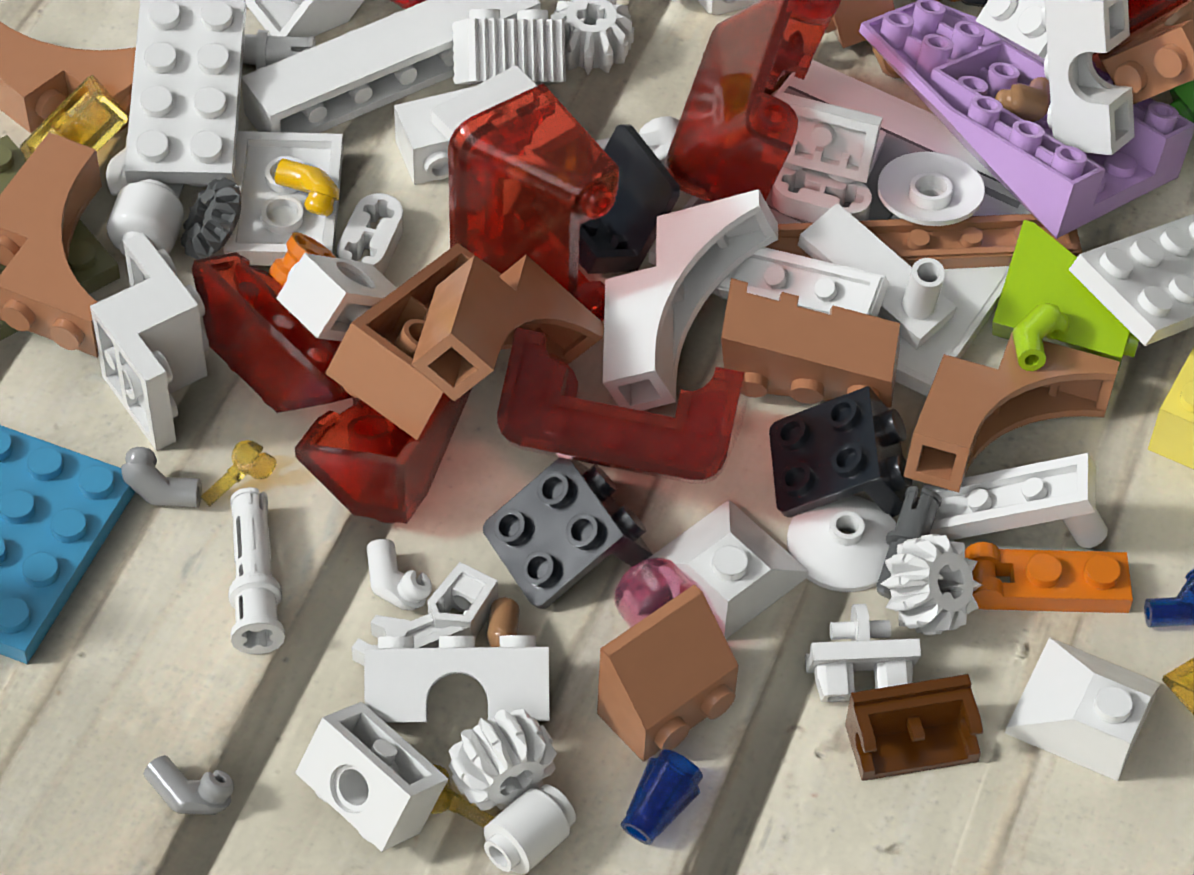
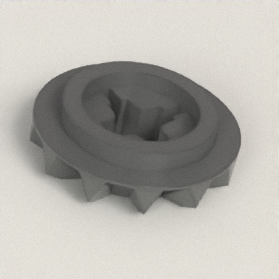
(212, 219)

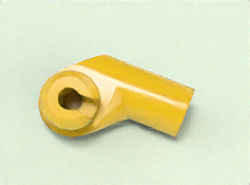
(310, 180)

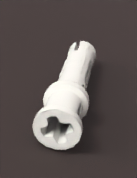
(254, 590)

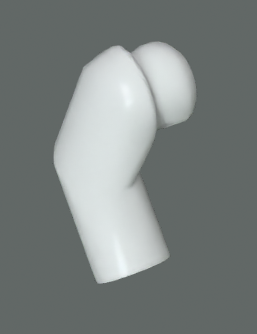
(390, 583)

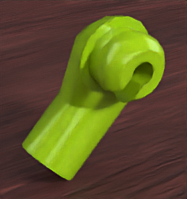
(1029, 333)

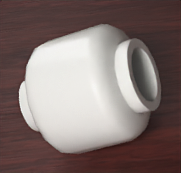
(147, 209)

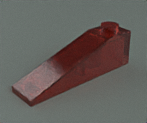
(375, 463)

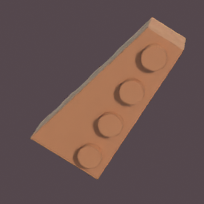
(381, 345)

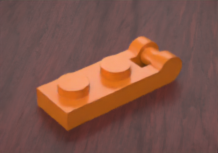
(1051, 579)

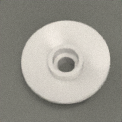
(931, 188)
(840, 559)

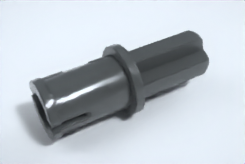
(914, 521)

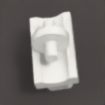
(837, 661)

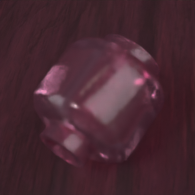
(648, 588)

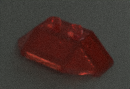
(262, 336)

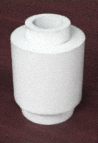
(529, 829)

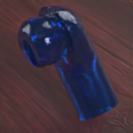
(1172, 610)

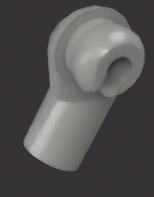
(153, 486)
(187, 796)

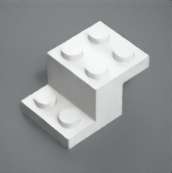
(151, 339)

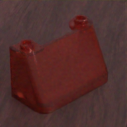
(730, 130)
(526, 184)
(545, 416)

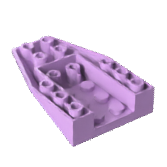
(958, 72)

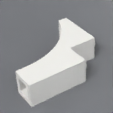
(655, 306)

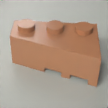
(807, 351)

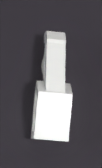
(462, 590)

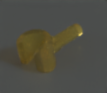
(246, 461)
(457, 804)

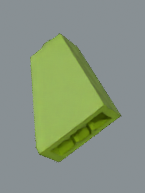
(1042, 276)

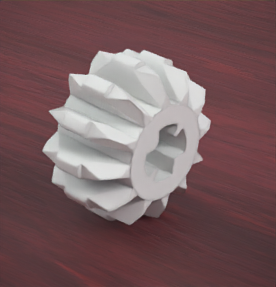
(595, 33)
(931, 584)
(501, 759)

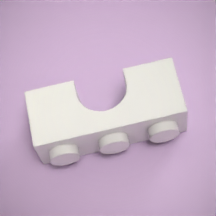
(1083, 106)
(402, 676)

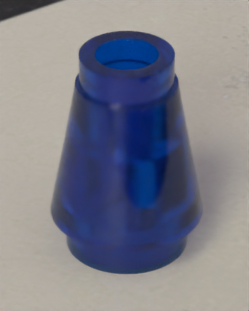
(661, 795)

